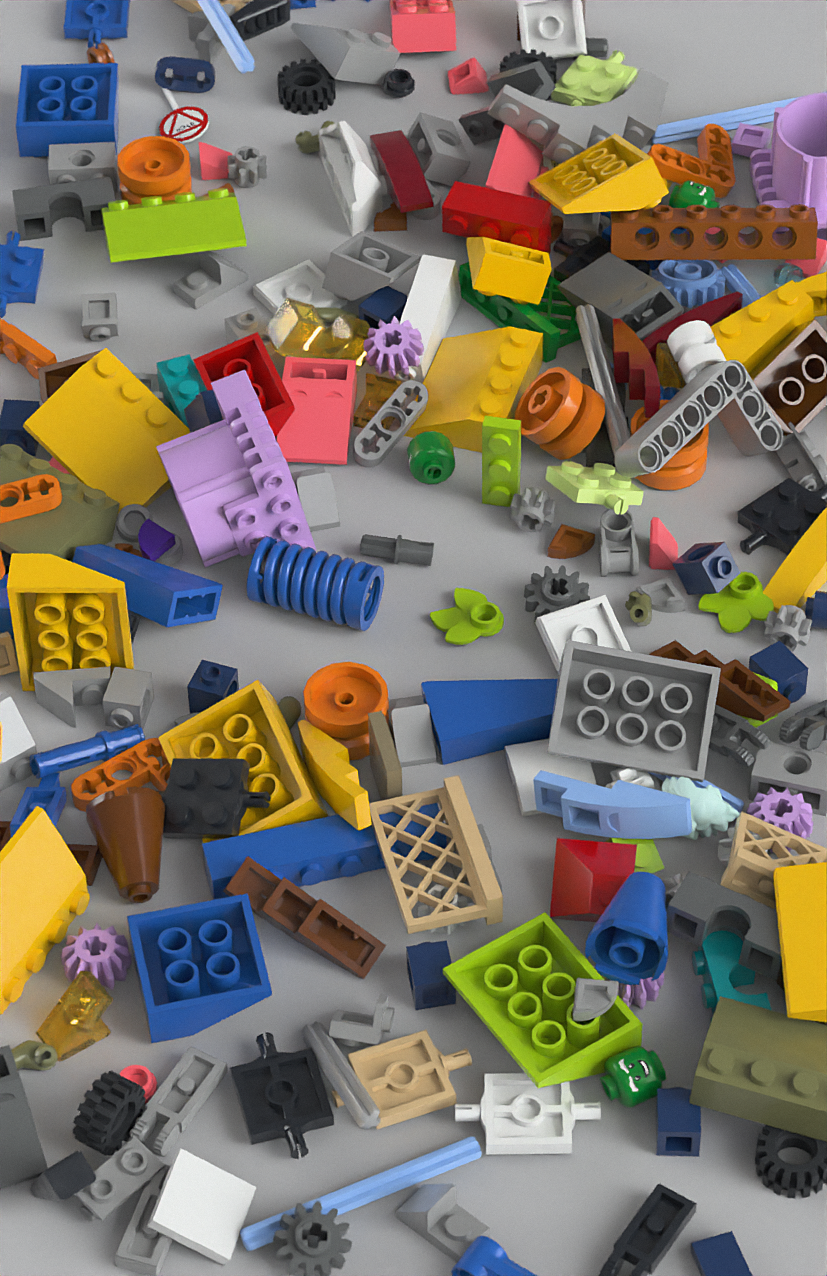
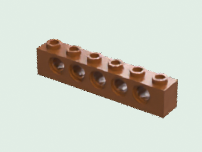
(727, 244)

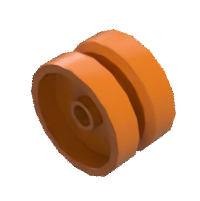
(153, 168)
(560, 413)
(684, 467)
(340, 700)

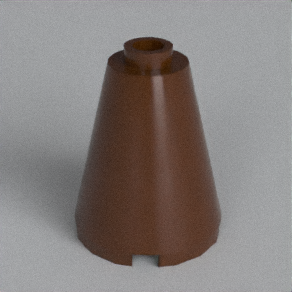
(130, 839)

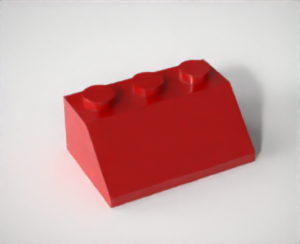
(497, 216)
(253, 357)

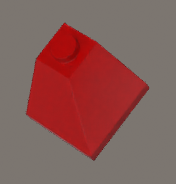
(588, 877)

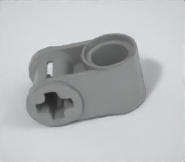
(617, 544)

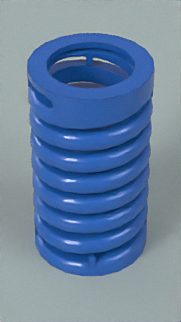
(315, 583)

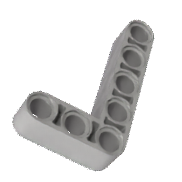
(716, 390)

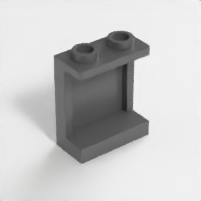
(529, 79)

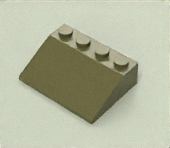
(80, 520)
(764, 1068)

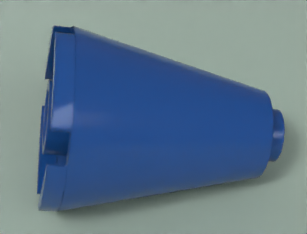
(632, 932)

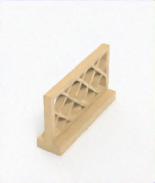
(470, 856)
(752, 868)

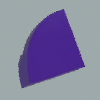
(154, 540)

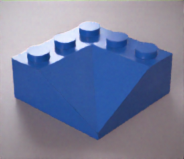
(66, 106)
(197, 965)

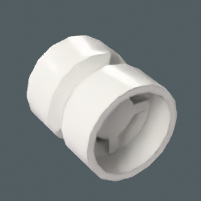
(694, 348)

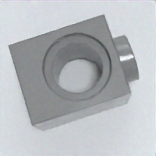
(128, 698)

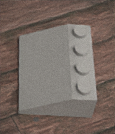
(633, 710)

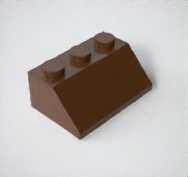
(795, 376)

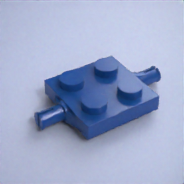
(96, 20)
(19, 272)

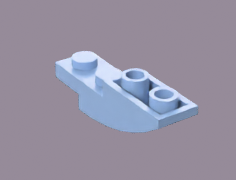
(617, 812)

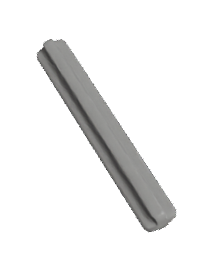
(341, 1076)

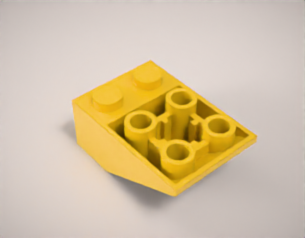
(508, 270)

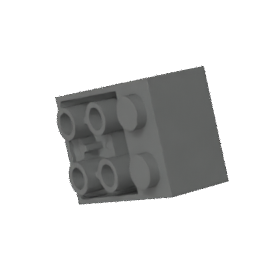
(622, 293)
(19, 1142)

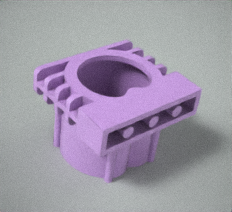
(797, 161)
(234, 479)

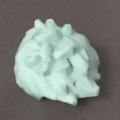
(708, 809)

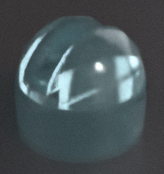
(786, 272)

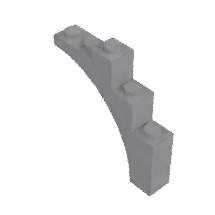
(573, 129)

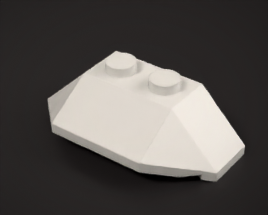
(352, 175)

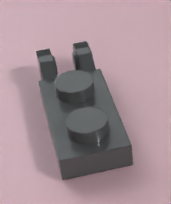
(808, 725)
(730, 731)

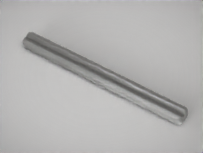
(602, 375)

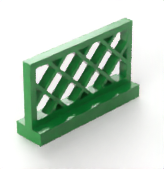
(508, 313)

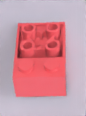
(423, 25)
(324, 410)

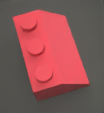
(516, 164)

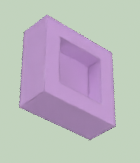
(749, 139)

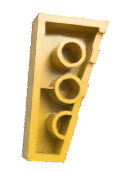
(763, 324)

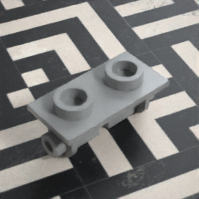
(810, 469)
(118, 1180)

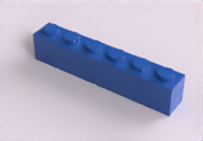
(310, 850)

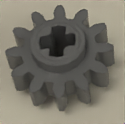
(554, 591)
(296, 1241)

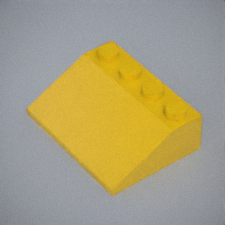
(603, 179)
(476, 379)
(107, 431)
(66, 617)
(252, 729)
(38, 900)
(803, 938)

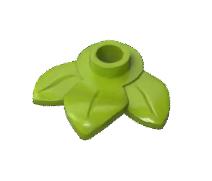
(738, 603)
(469, 618)

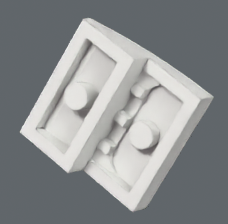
(529, 758)

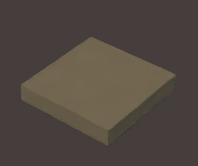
(384, 758)

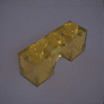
(301, 333)

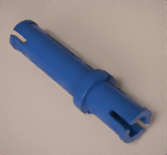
(101, 747)

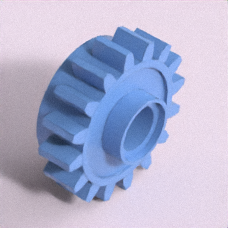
(691, 280)

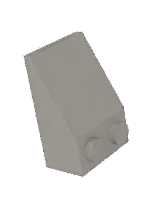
(350, 53)

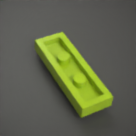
(500, 460)

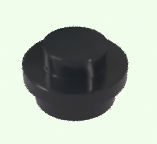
(398, 83)

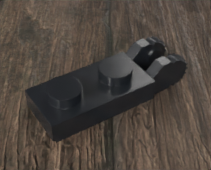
(650, 1232)

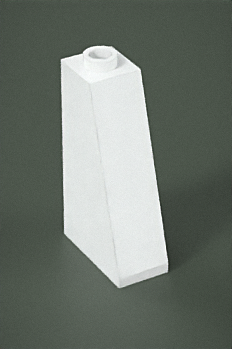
(431, 309)

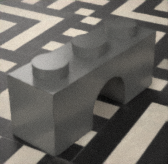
(43, 205)
(707, 907)

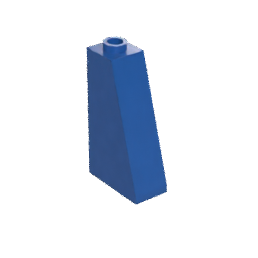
(155, 589)
(487, 715)

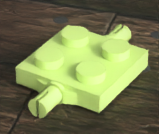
(593, 80)
(595, 485)

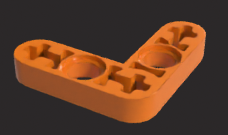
(712, 167)
(37, 504)
(136, 760)

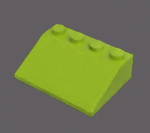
(173, 226)
(526, 998)

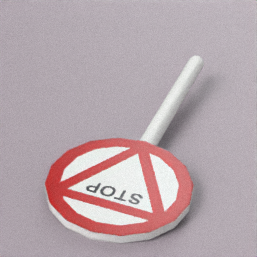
(183, 123)

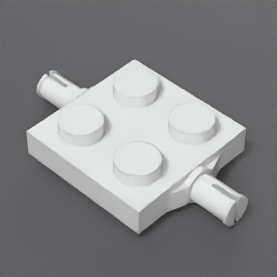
(524, 1117)

